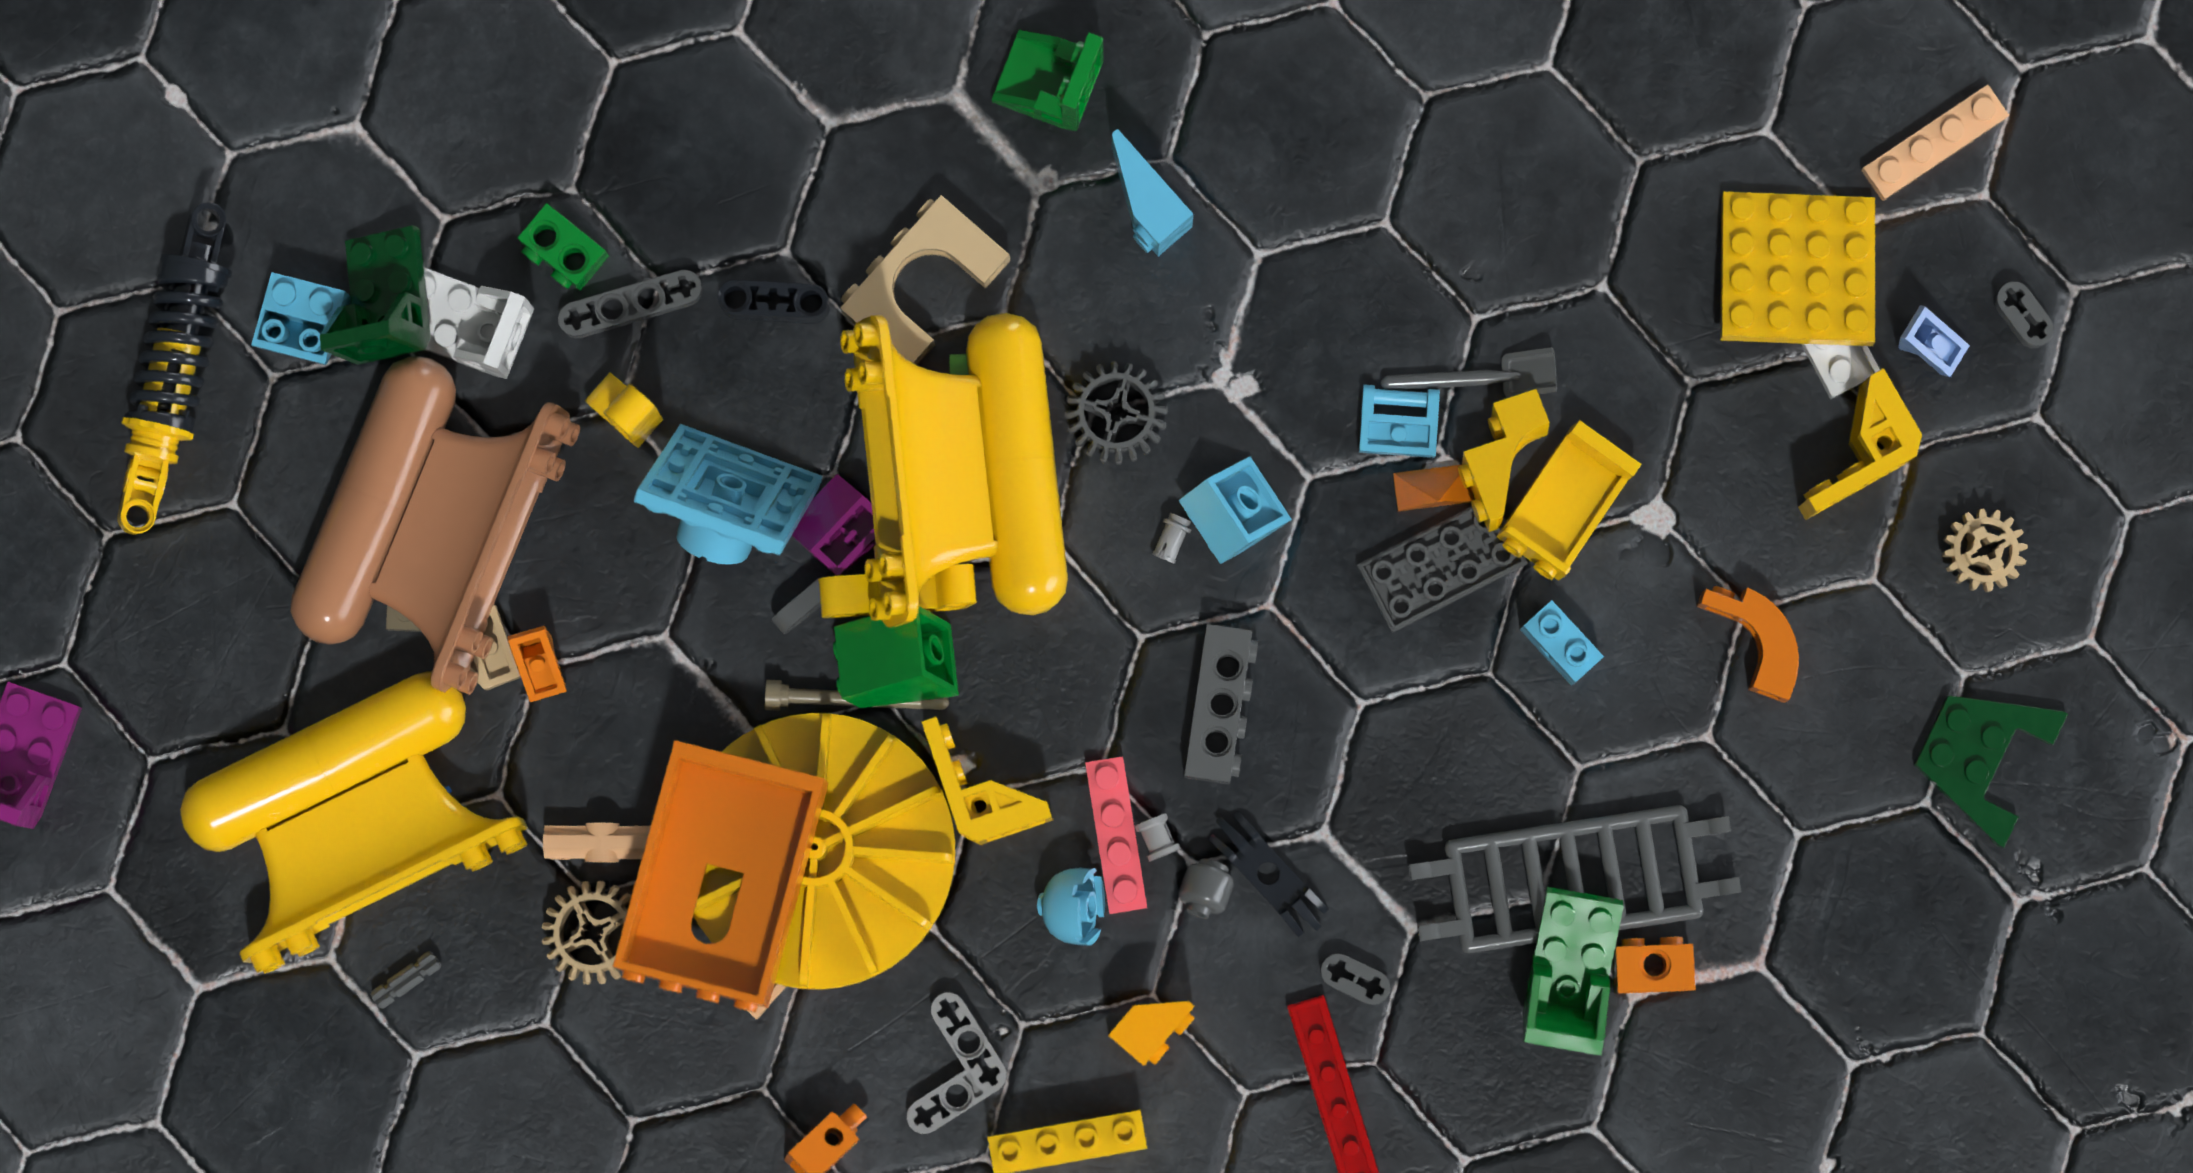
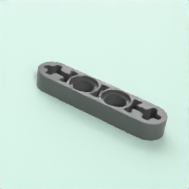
(632, 310)

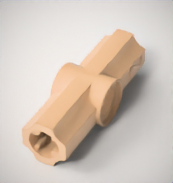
(595, 842)

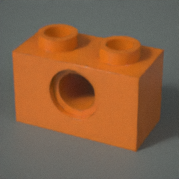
(1677, 971)

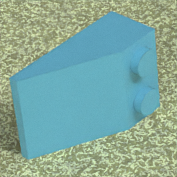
(1154, 208)

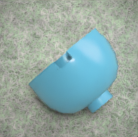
(1072, 905)

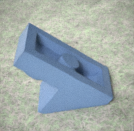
(1933, 342)

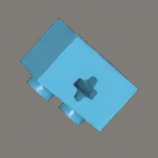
(1561, 643)

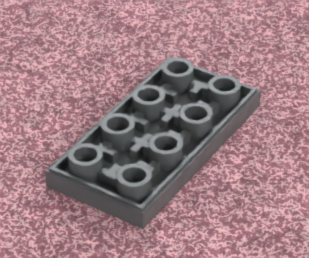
(1436, 568)

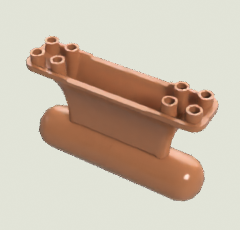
(426, 520)

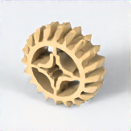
(564, 948)

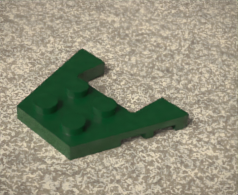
(1968, 747)

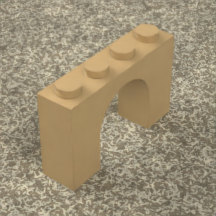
(940, 232)

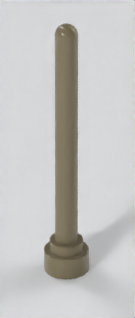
(780, 695)

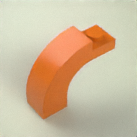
(1772, 633)

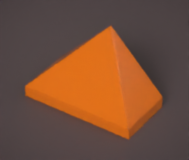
(1430, 488)

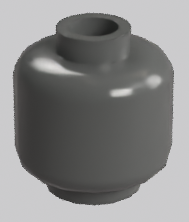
(1206, 888)

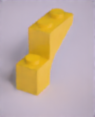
(1488, 467)

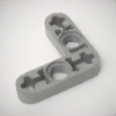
(968, 1078)

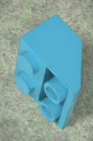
(295, 316)

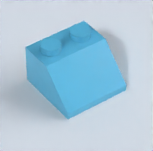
(1234, 509)

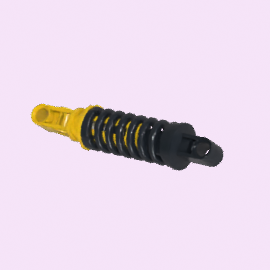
(172, 364)

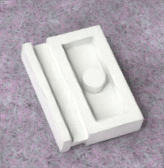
(1841, 366)

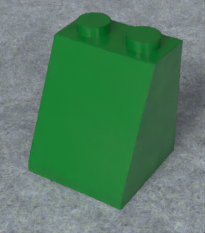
(895, 663)

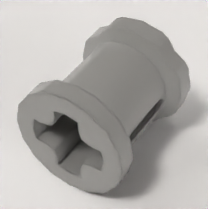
(1157, 837)

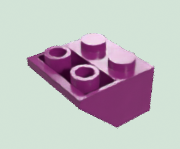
(837, 527)

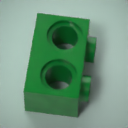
(567, 242)

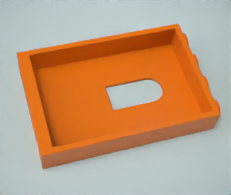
(733, 818)

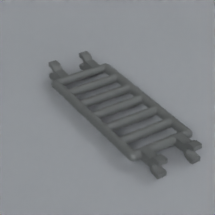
(1566, 832)

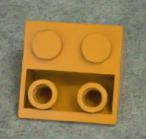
(1148, 1027)

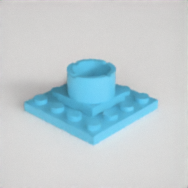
(726, 496)

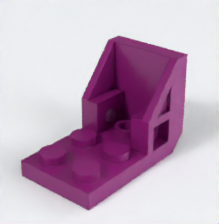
(32, 748)

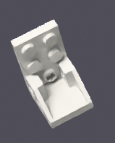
(475, 324)

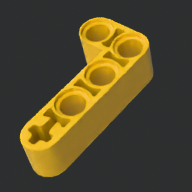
(625, 409)
(944, 591)

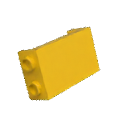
(1567, 501)

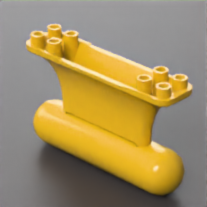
(959, 467)
(346, 813)

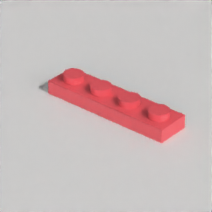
(1116, 835)

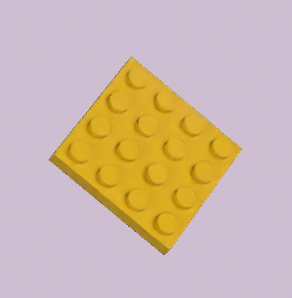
(1797, 269)

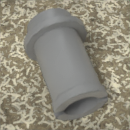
(1172, 537)

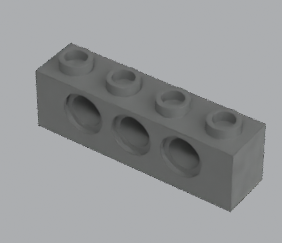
(1220, 643)

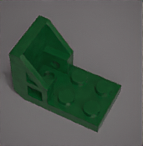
(386, 297)

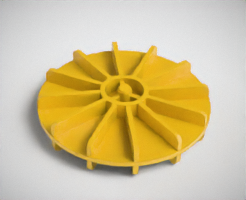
(875, 858)

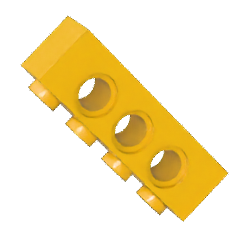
(1067, 1142)

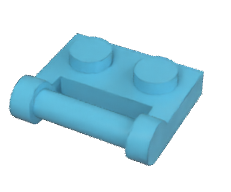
(1399, 433)

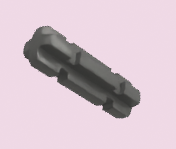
(405, 979)

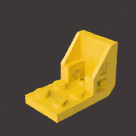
(1877, 418)
(1006, 808)

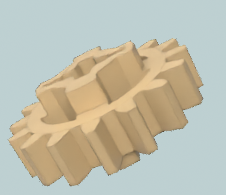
(1992, 563)

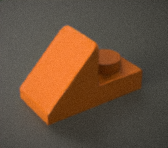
(537, 663)

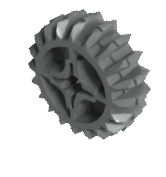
(1100, 407)

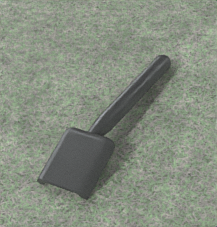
(1519, 374)

